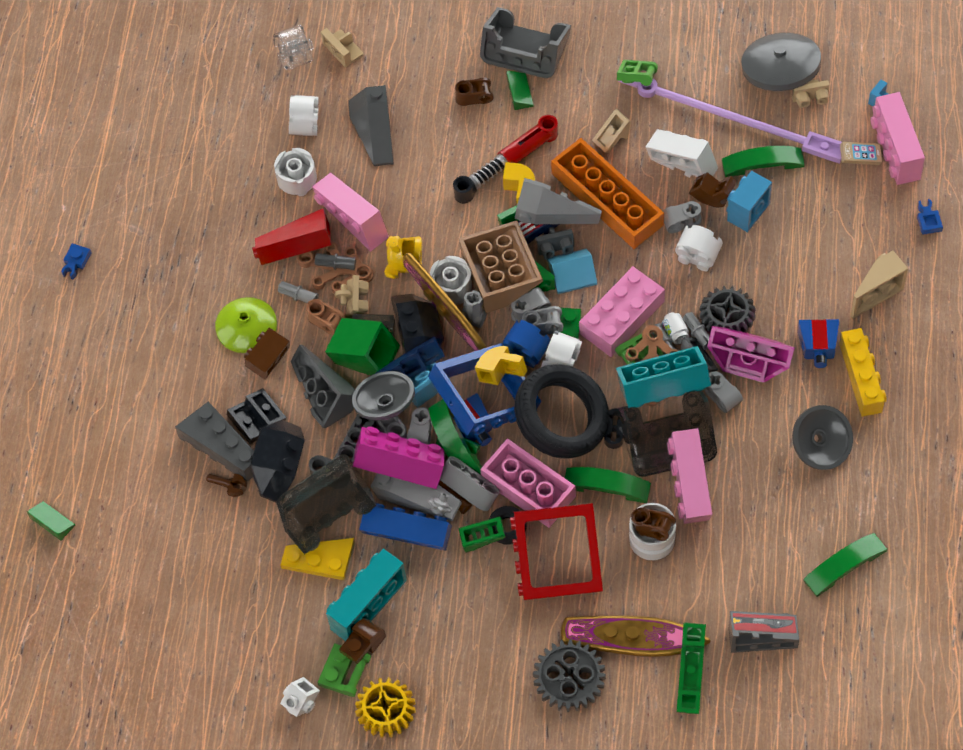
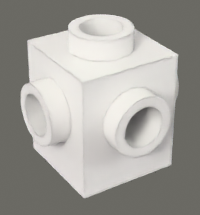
(299, 697)

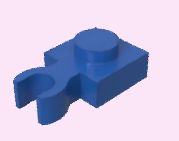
(929, 220)
(75, 258)

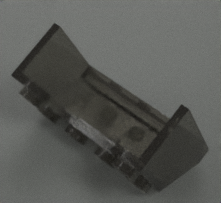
(648, 440)
(322, 500)

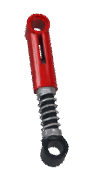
(512, 153)

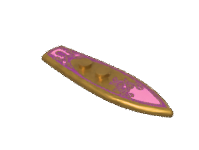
(443, 303)
(625, 634)

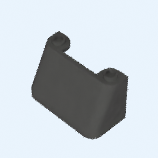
(521, 47)

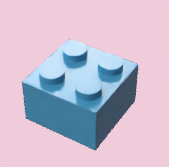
(748, 201)

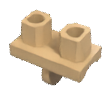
(811, 90)
(350, 296)

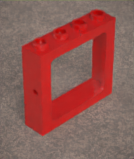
(522, 566)

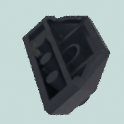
(416, 321)
(276, 458)

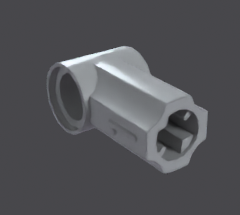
(473, 308)

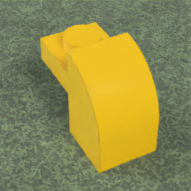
(514, 177)
(496, 363)

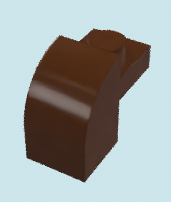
(711, 191)
(364, 638)

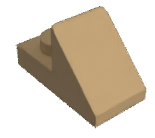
(614, 128)

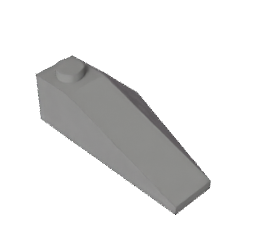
(542, 206)
(411, 495)

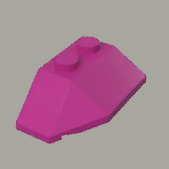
(749, 354)

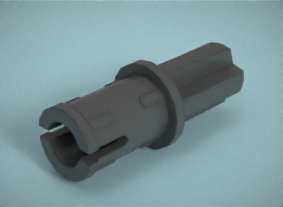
(335, 261)

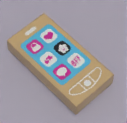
(860, 153)

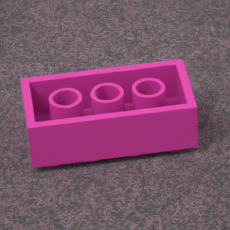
(399, 457)

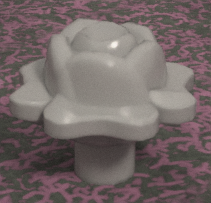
(439, 504)

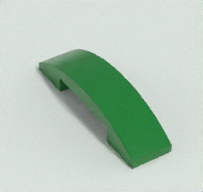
(762, 157)
(450, 435)
(609, 482)
(844, 562)
(691, 668)

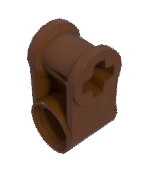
(472, 92)
(652, 523)

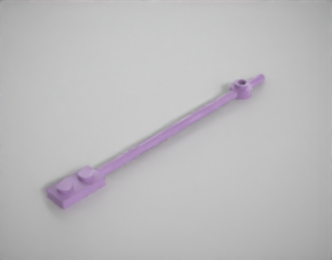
(812, 144)

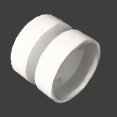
(648, 547)

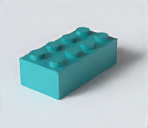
(663, 377)
(367, 594)

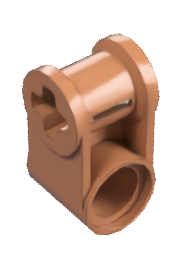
(327, 318)

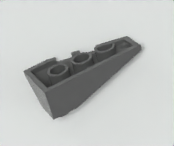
(371, 119)
(325, 389)

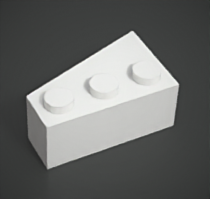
(682, 152)

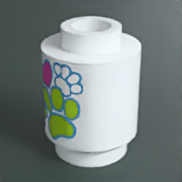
(675, 327)

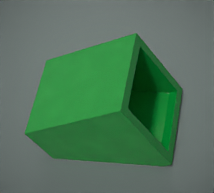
(362, 345)

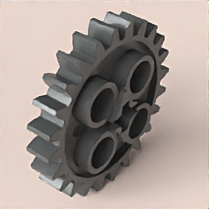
(584, 663)

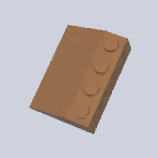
(500, 265)

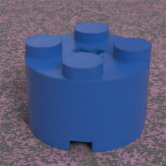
(527, 342)

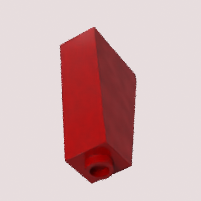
(294, 238)

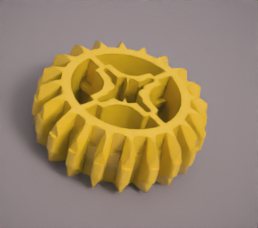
(405, 703)

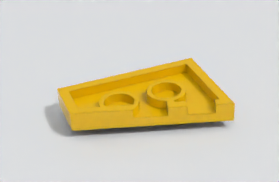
(327, 560)

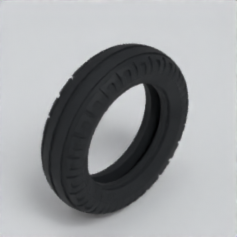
(542, 437)

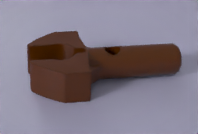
(228, 483)

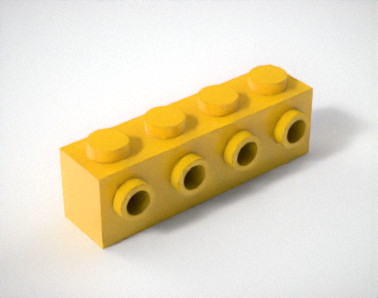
(861, 372)

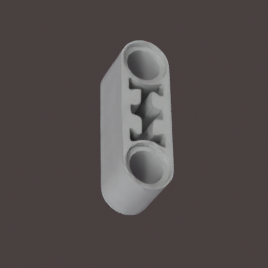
(469, 484)

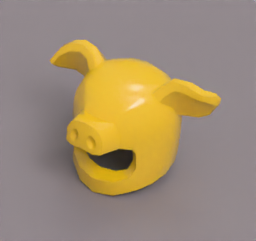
(396, 249)

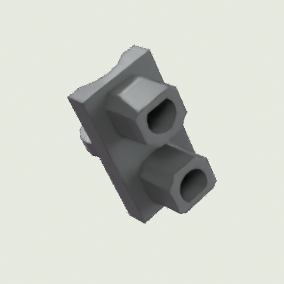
(555, 241)

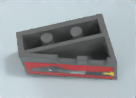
(762, 631)

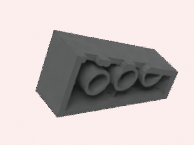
(216, 437)

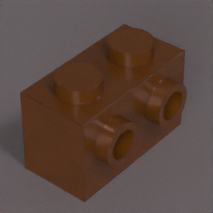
(266, 353)

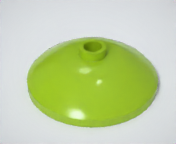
(241, 334)

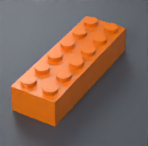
(603, 187)

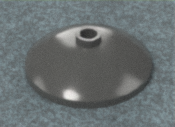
(383, 395)
(833, 434)

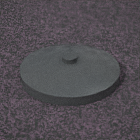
(781, 61)

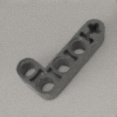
(347, 446)

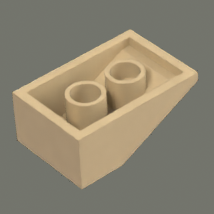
(882, 282)

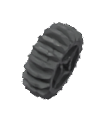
(717, 304)

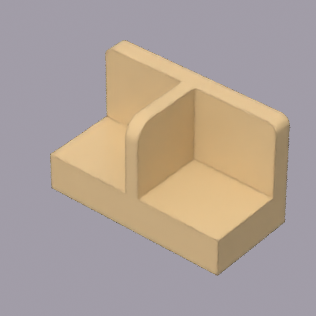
(341, 46)

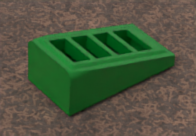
(483, 541)

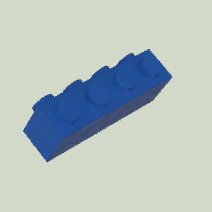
(406, 527)

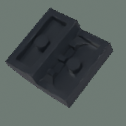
(254, 413)

